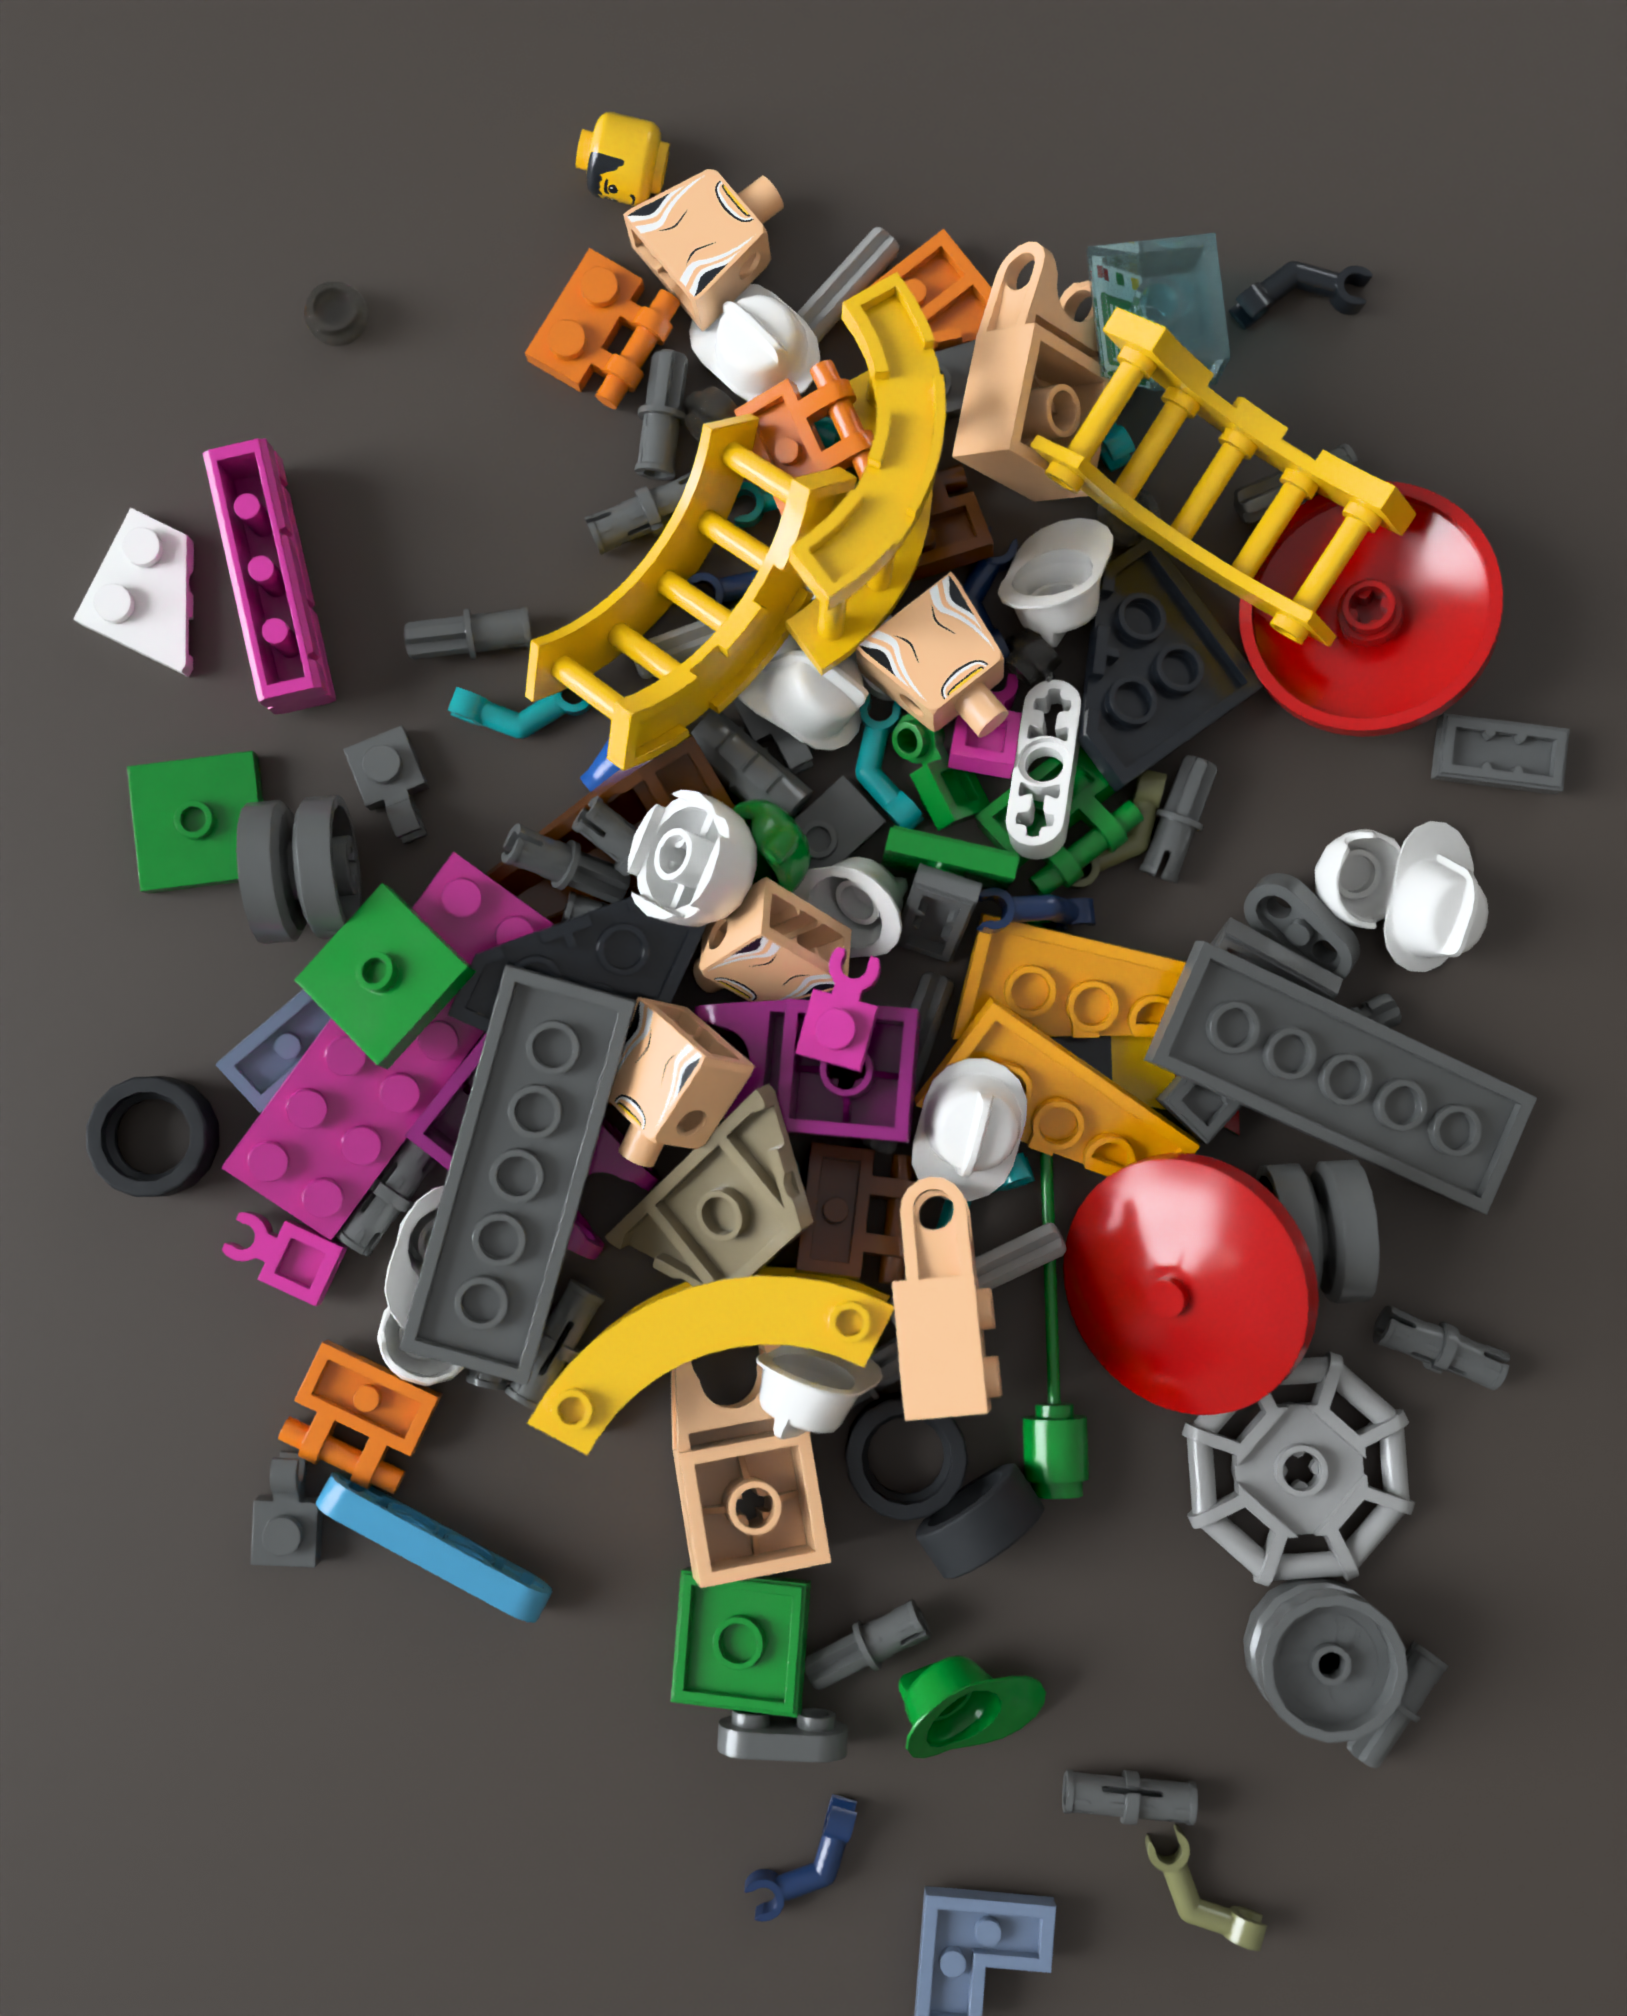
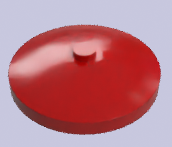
(1407, 615)
(1190, 1283)

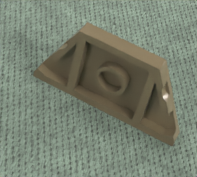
(726, 1202)

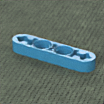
(434, 1547)

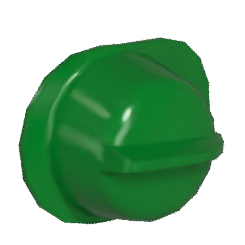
(962, 1706)

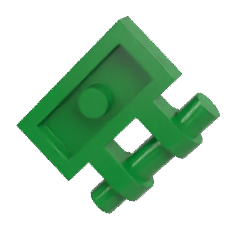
(1106, 832)

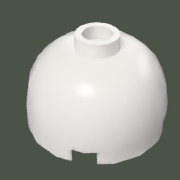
(692, 860)

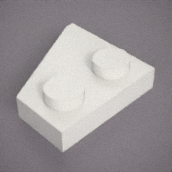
(145, 592)

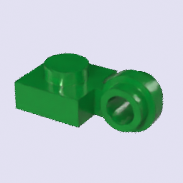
(945, 792)

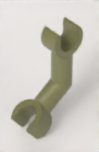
(1147, 799)
(1236, 1923)

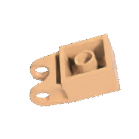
(1028, 376)
(942, 1313)
(719, 1457)

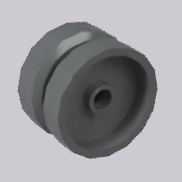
(298, 868)
(1336, 1221)
(1325, 1659)

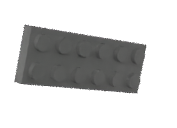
(1340, 1077)
(517, 1174)

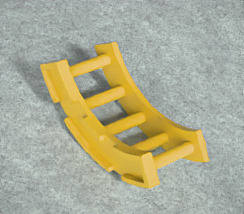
(1246, 430)
(874, 539)
(744, 638)
(690, 1322)

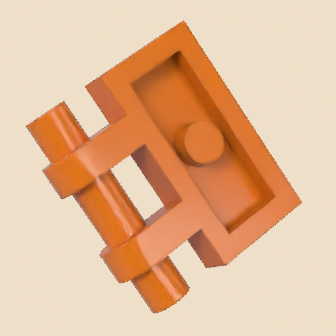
(587, 320)
(788, 431)
(366, 1399)

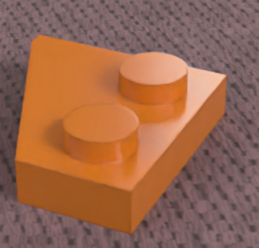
(946, 289)

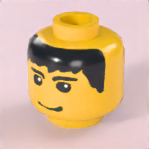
(623, 158)

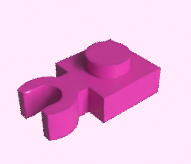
(994, 752)
(838, 1023)
(295, 1259)

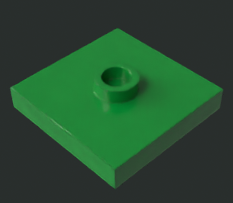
(189, 818)
(980, 863)
(384, 976)
(742, 1644)

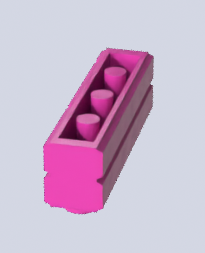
(269, 576)

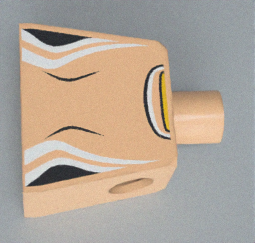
(705, 240)
(938, 660)
(771, 947)
(673, 1080)

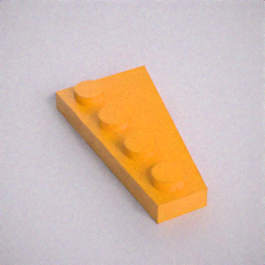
(1067, 982)
(1068, 1101)

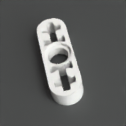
(1054, 793)

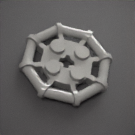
(1301, 1507)

